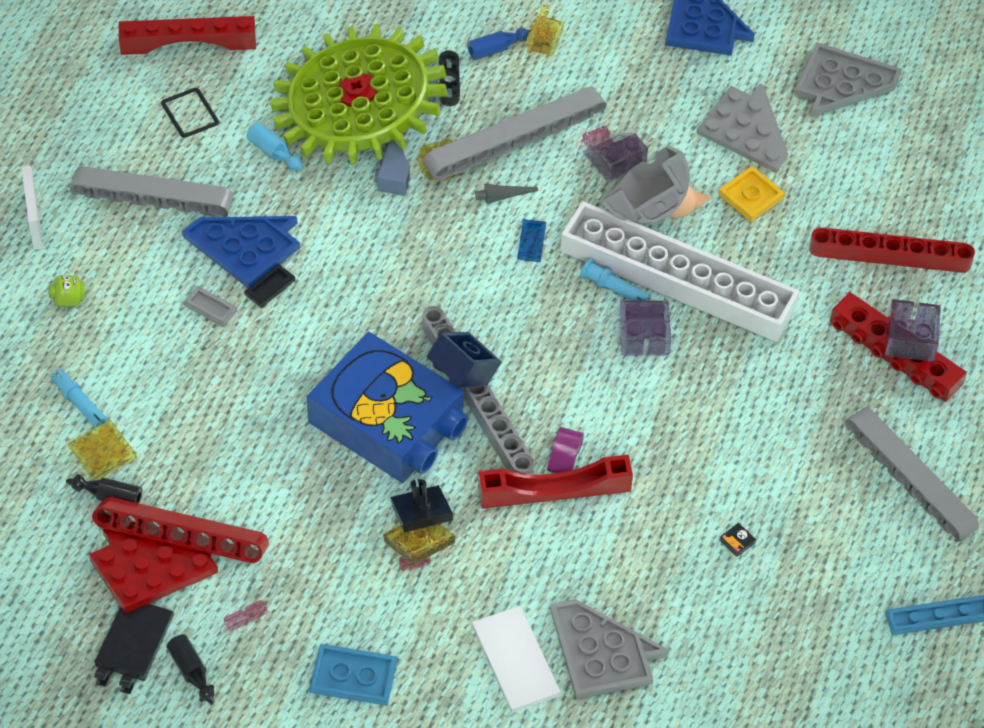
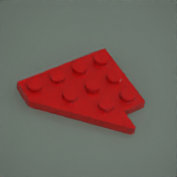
(147, 569)

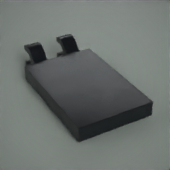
(132, 645)

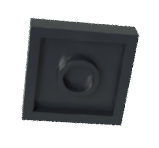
(421, 507)

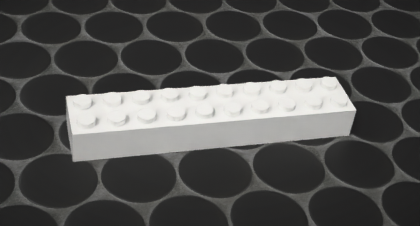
(680, 271)

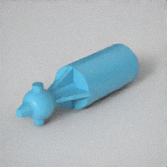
(273, 146)

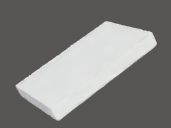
(32, 207)

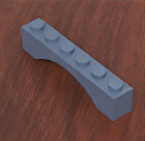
(395, 169)

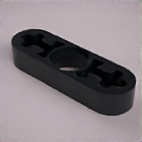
(450, 71)

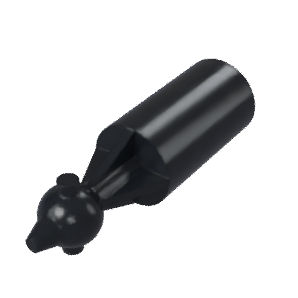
(107, 488)
(190, 666)

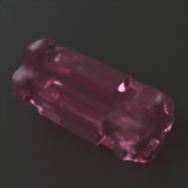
(596, 136)
(404, 563)

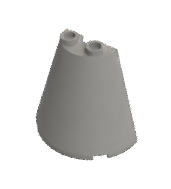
(652, 189)

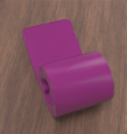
(565, 449)

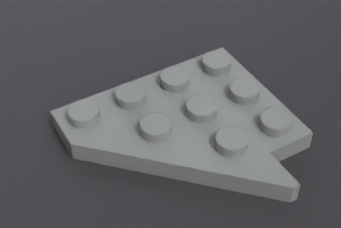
(843, 78)
(746, 127)
(602, 652)

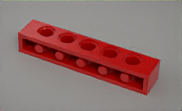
(869, 328)

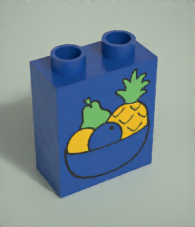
(387, 408)

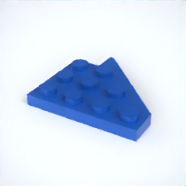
(706, 26)
(244, 245)

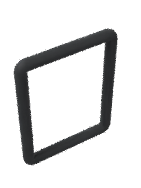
(216, 122)

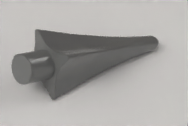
(498, 192)

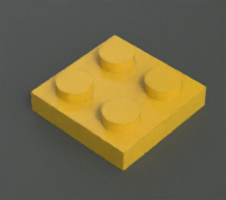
(751, 194)

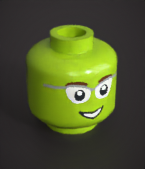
(67, 291)

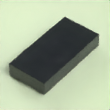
(269, 285)

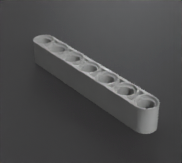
(151, 190)
(912, 473)

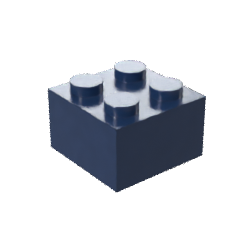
(463, 359)

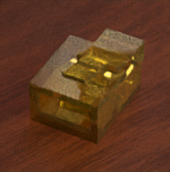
(545, 33)

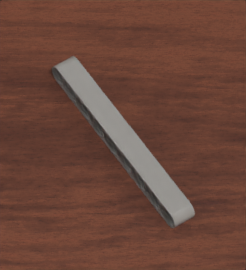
(513, 133)
(436, 322)

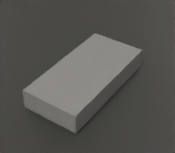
(210, 306)

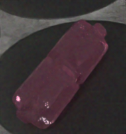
(241, 617)

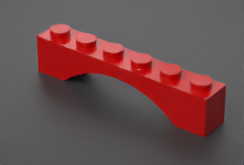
(147, 35)
(510, 488)

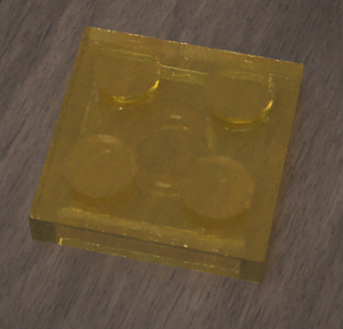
(102, 450)
(419, 543)

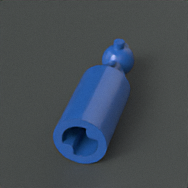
(495, 43)

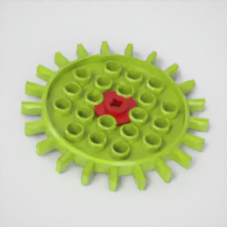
(362, 86)

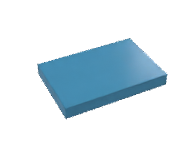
(353, 674)

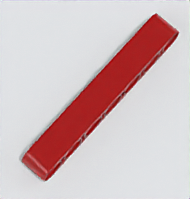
(891, 249)
(191, 525)

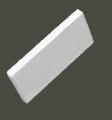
(516, 659)

